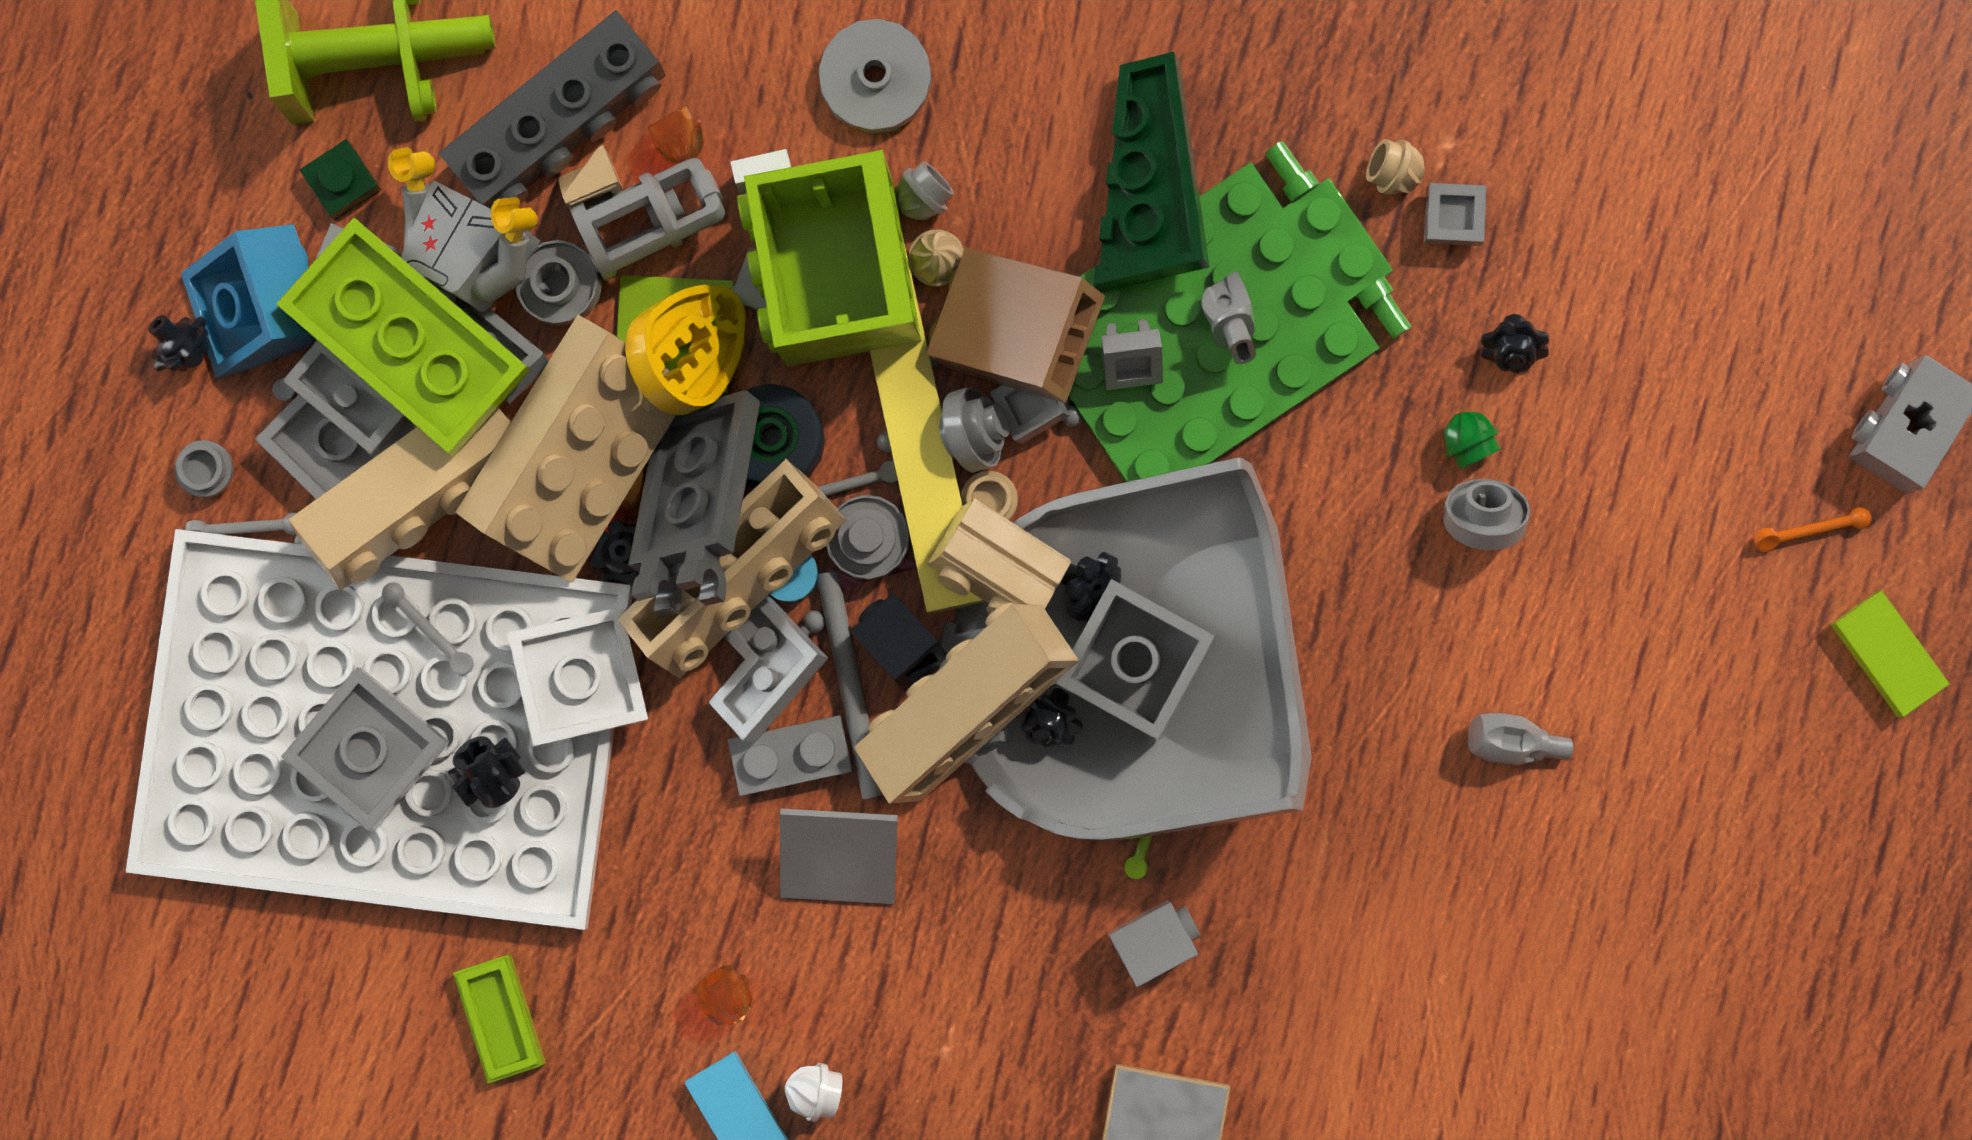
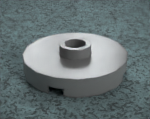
(881, 104)

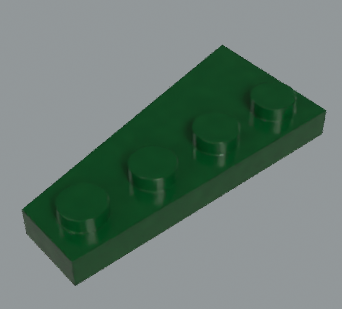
(1153, 193)

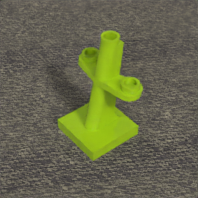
(299, 55)

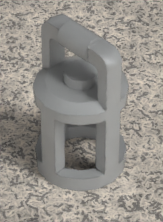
(662, 208)

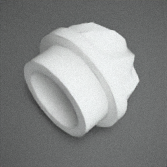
(814, 1092)

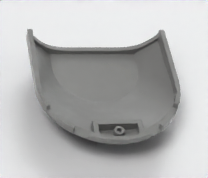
(1241, 735)

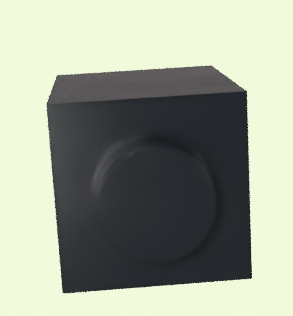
(898, 641)

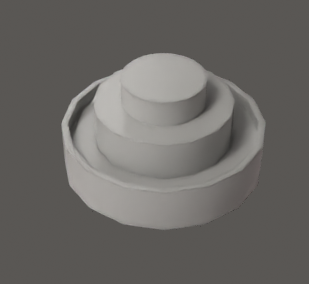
(559, 283)
(973, 429)
(1486, 514)
(871, 539)

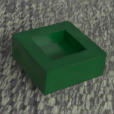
(340, 179)

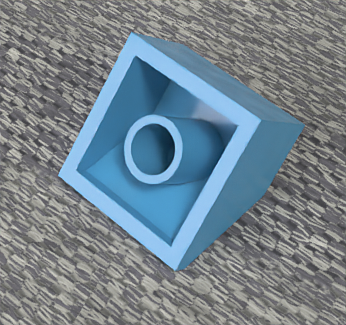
(238, 294)

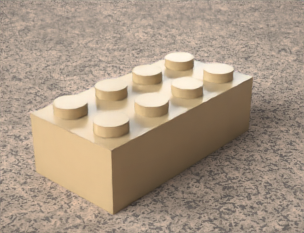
(567, 454)

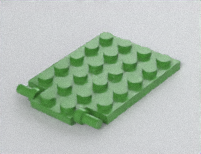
(1299, 275)

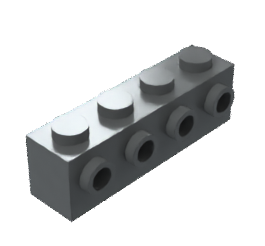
(555, 113)

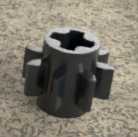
(486, 772)

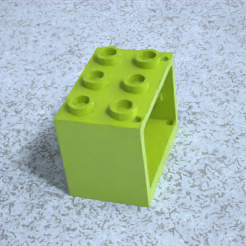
(829, 259)

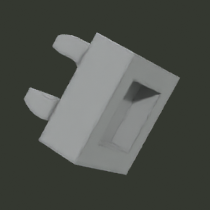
(1132, 357)

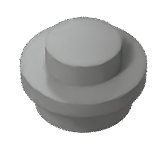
(204, 469)

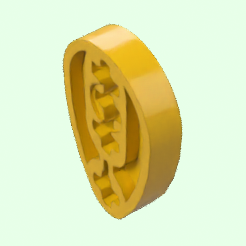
(712, 356)

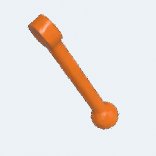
(1768, 539)

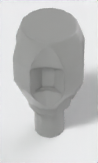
(1514, 740)

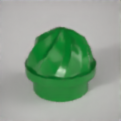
(1470, 438)

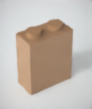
(1015, 324)

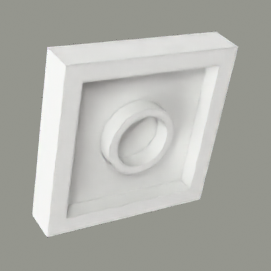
(577, 677)

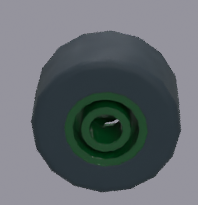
(796, 438)

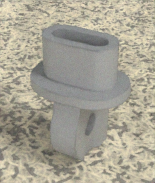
(1231, 317)

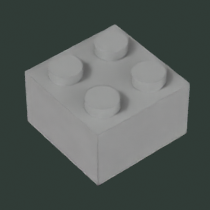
(1137, 660)

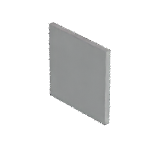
(838, 856)

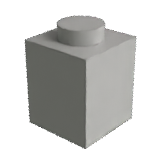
(1155, 941)

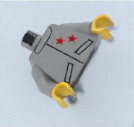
(457, 242)

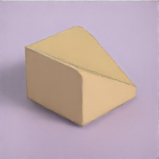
(592, 182)

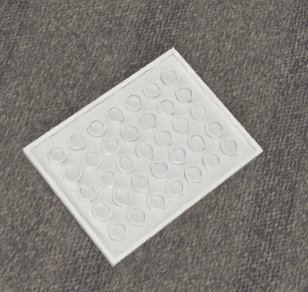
(259, 648)

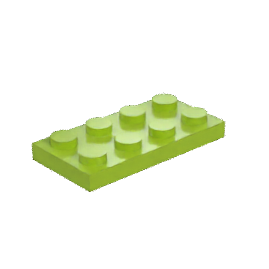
(403, 337)

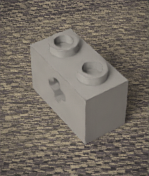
(1940, 408)

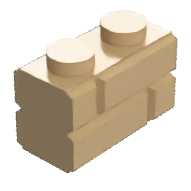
(996, 560)

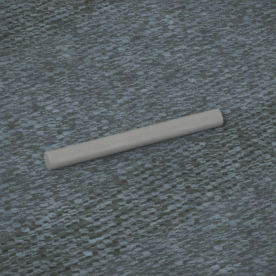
(847, 673)

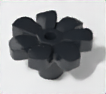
(1088, 582)

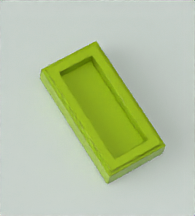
(1889, 654)
(499, 1018)

